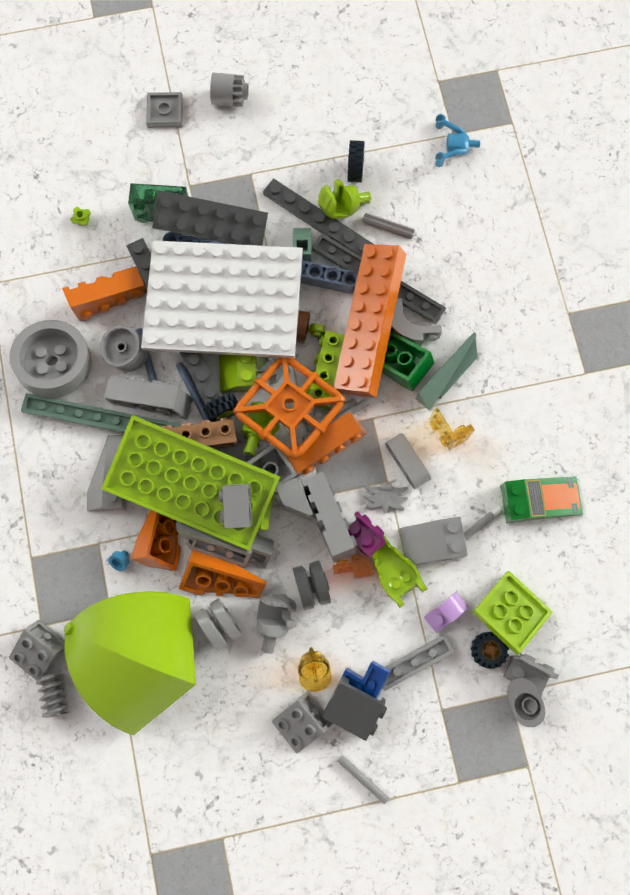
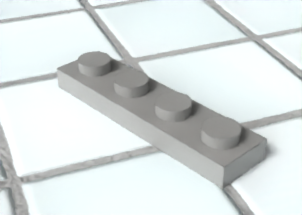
(418, 660)

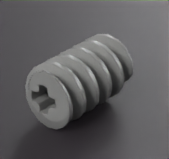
(52, 695)

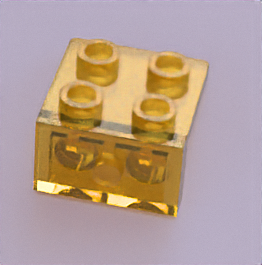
(447, 436)

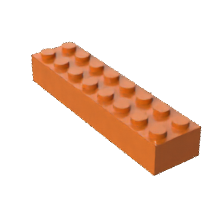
(370, 320)

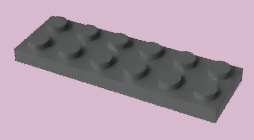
(209, 219)

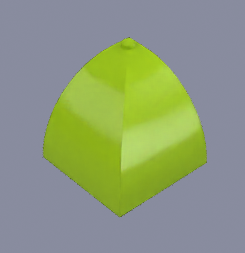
(132, 656)

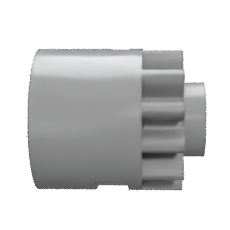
(228, 89)

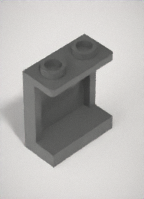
(354, 710)

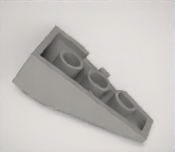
(275, 462)

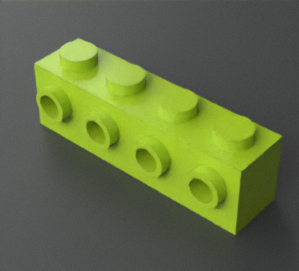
(327, 364)

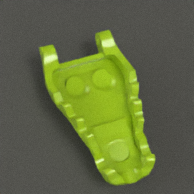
(396, 573)

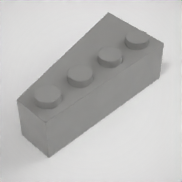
(148, 396)
(328, 517)

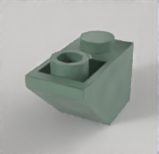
(302, 239)

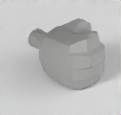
(274, 619)

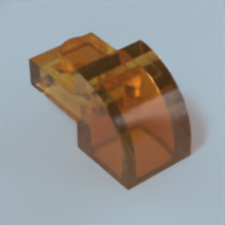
(359, 566)

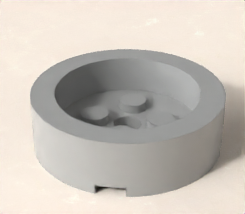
(38, 346)

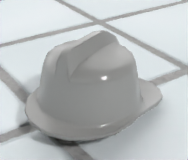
(526, 702)

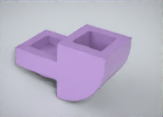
(446, 612)

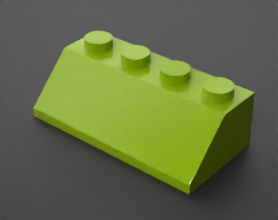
(237, 372)

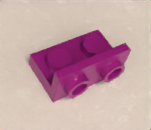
(367, 536)

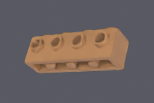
(212, 434)

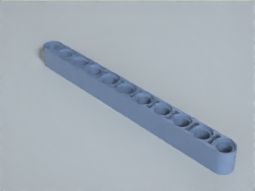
(307, 268)

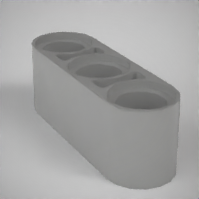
(408, 461)

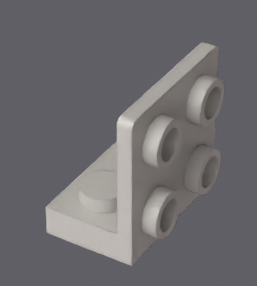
(37, 649)
(525, 667)
(302, 722)

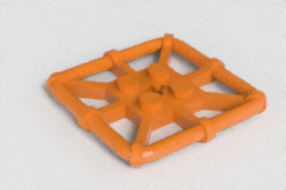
(290, 418)

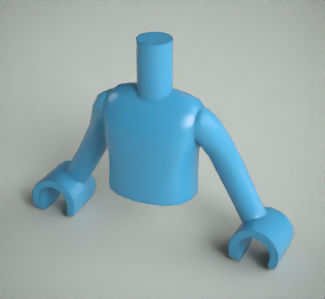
(456, 143)

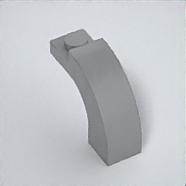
(410, 331)

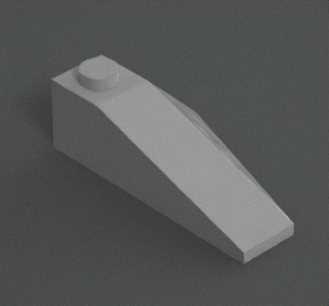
(96, 497)

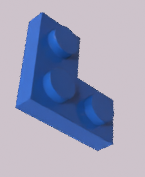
(372, 681)

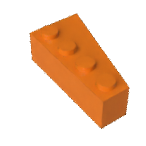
(105, 293)
(335, 439)

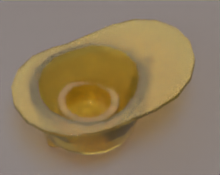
(314, 671)

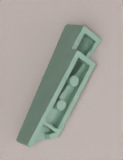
(448, 373)

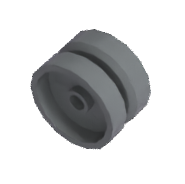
(312, 585)

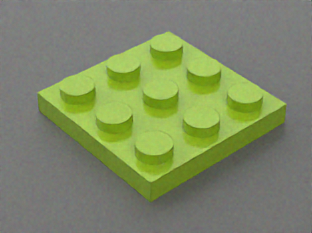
(512, 612)

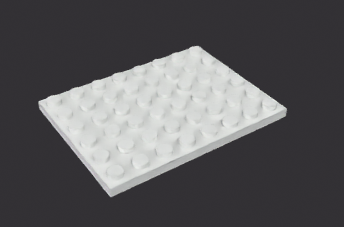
(223, 299)

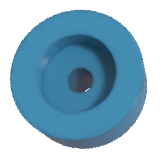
(119, 560)

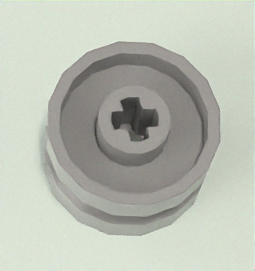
(123, 349)
(218, 624)

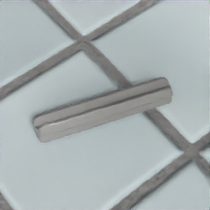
(388, 225)

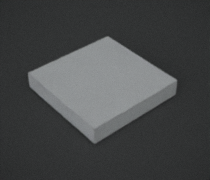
(164, 109)

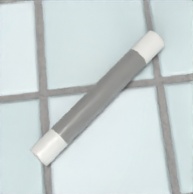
(482, 522)

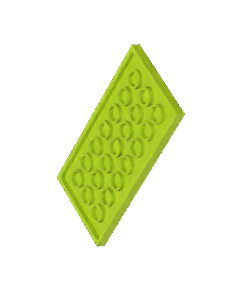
(185, 479)

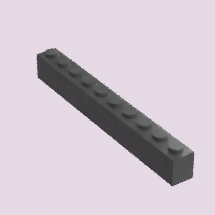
(194, 361)

